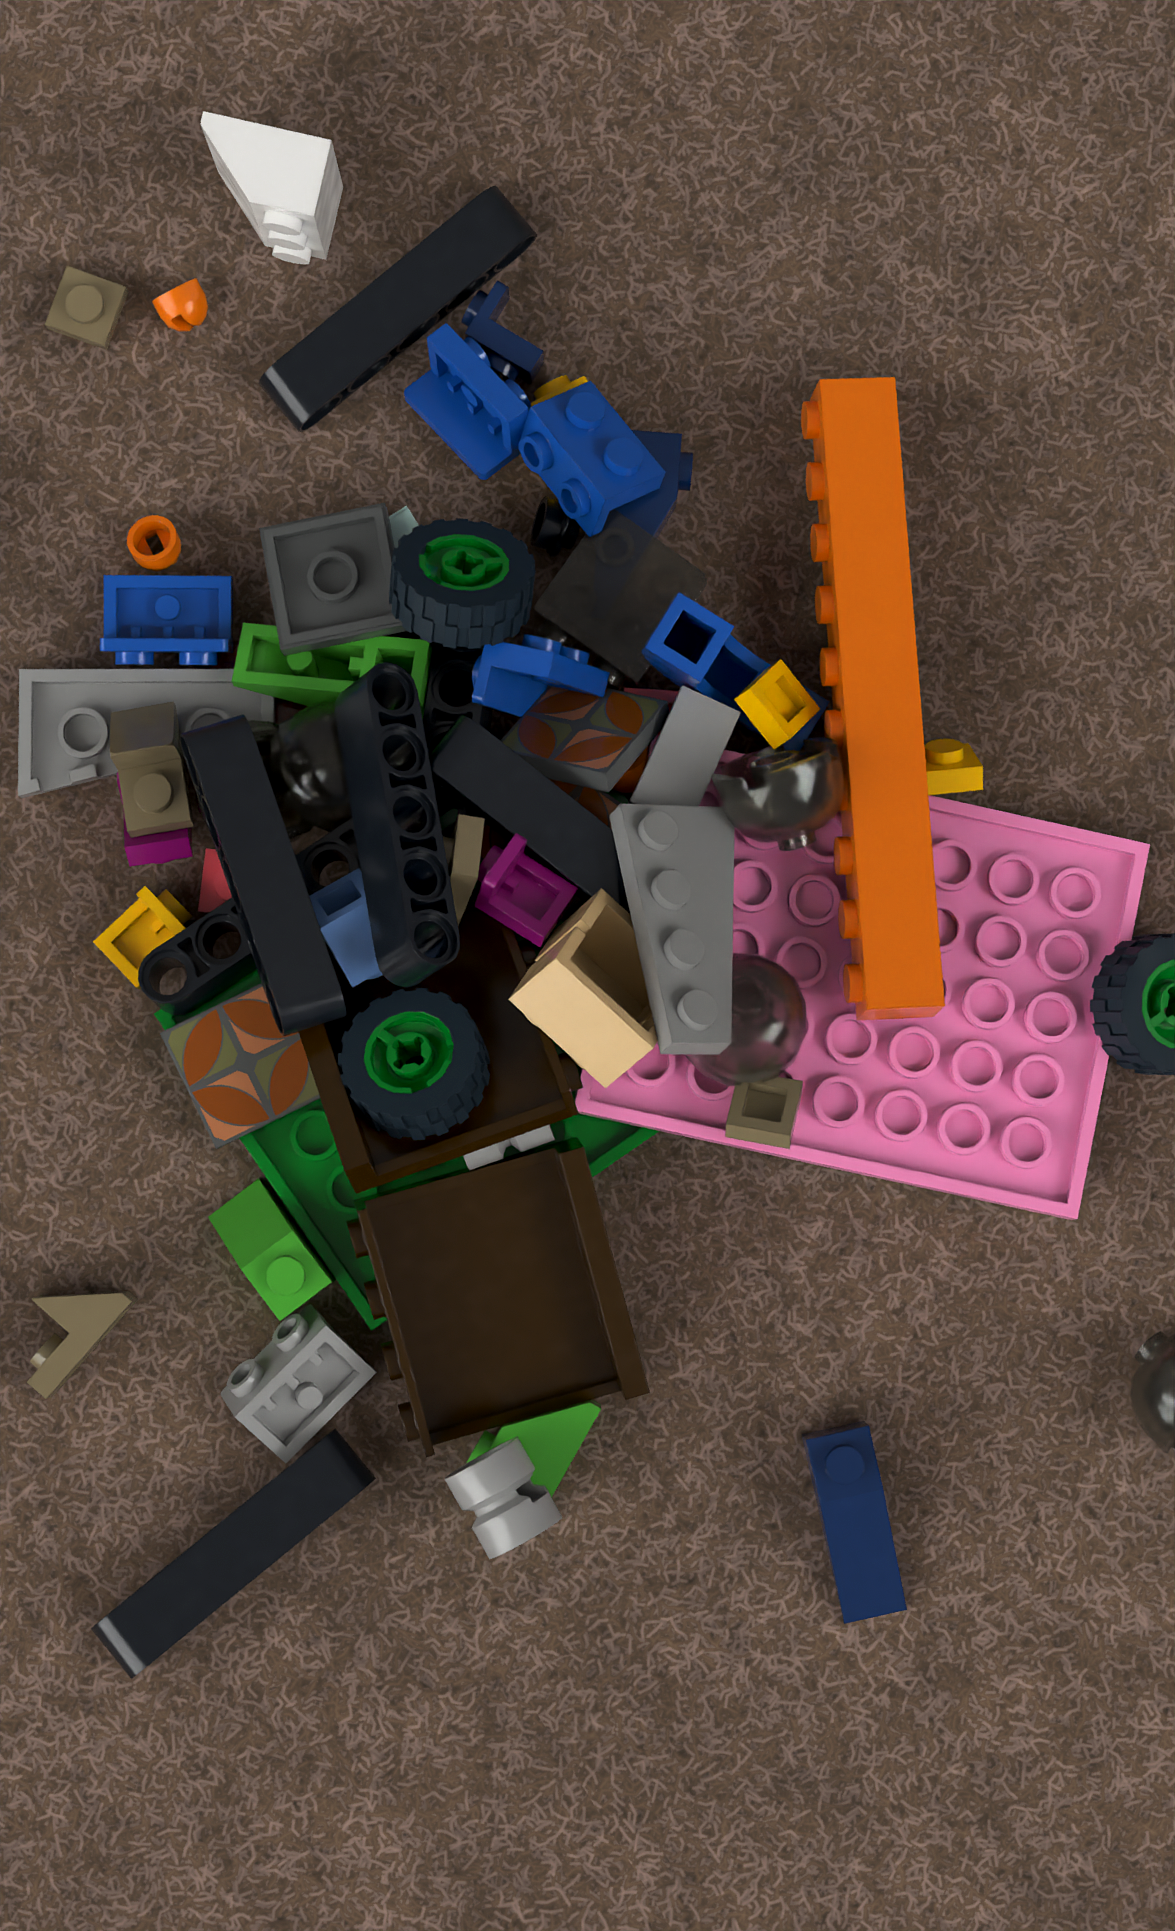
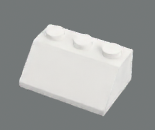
(281, 182)

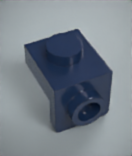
(506, 351)

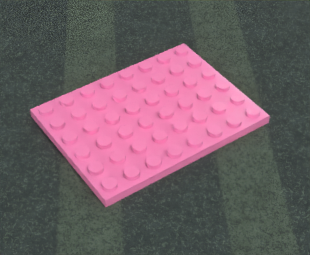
(990, 1090)

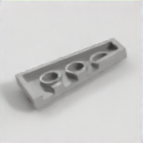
(69, 715)
(681, 912)

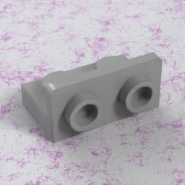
(296, 1383)

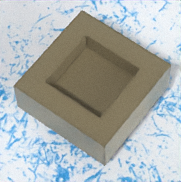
(86, 307)
(765, 1111)

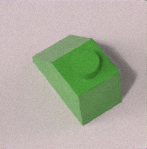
(270, 1250)
(548, 1439)

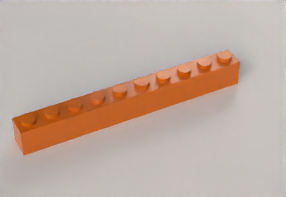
(874, 699)

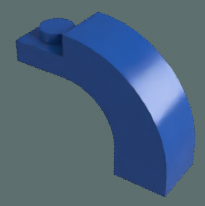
(700, 653)

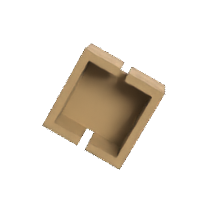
(591, 991)

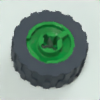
(461, 583)
(1131, 1002)
(414, 1097)

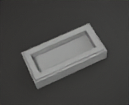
(686, 751)

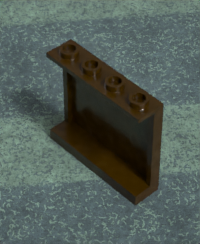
(527, 1076)
(497, 1293)

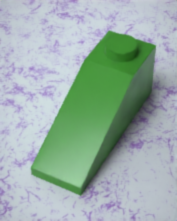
(323, 671)

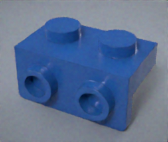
(469, 403)
(587, 455)
(167, 617)
(515, 675)

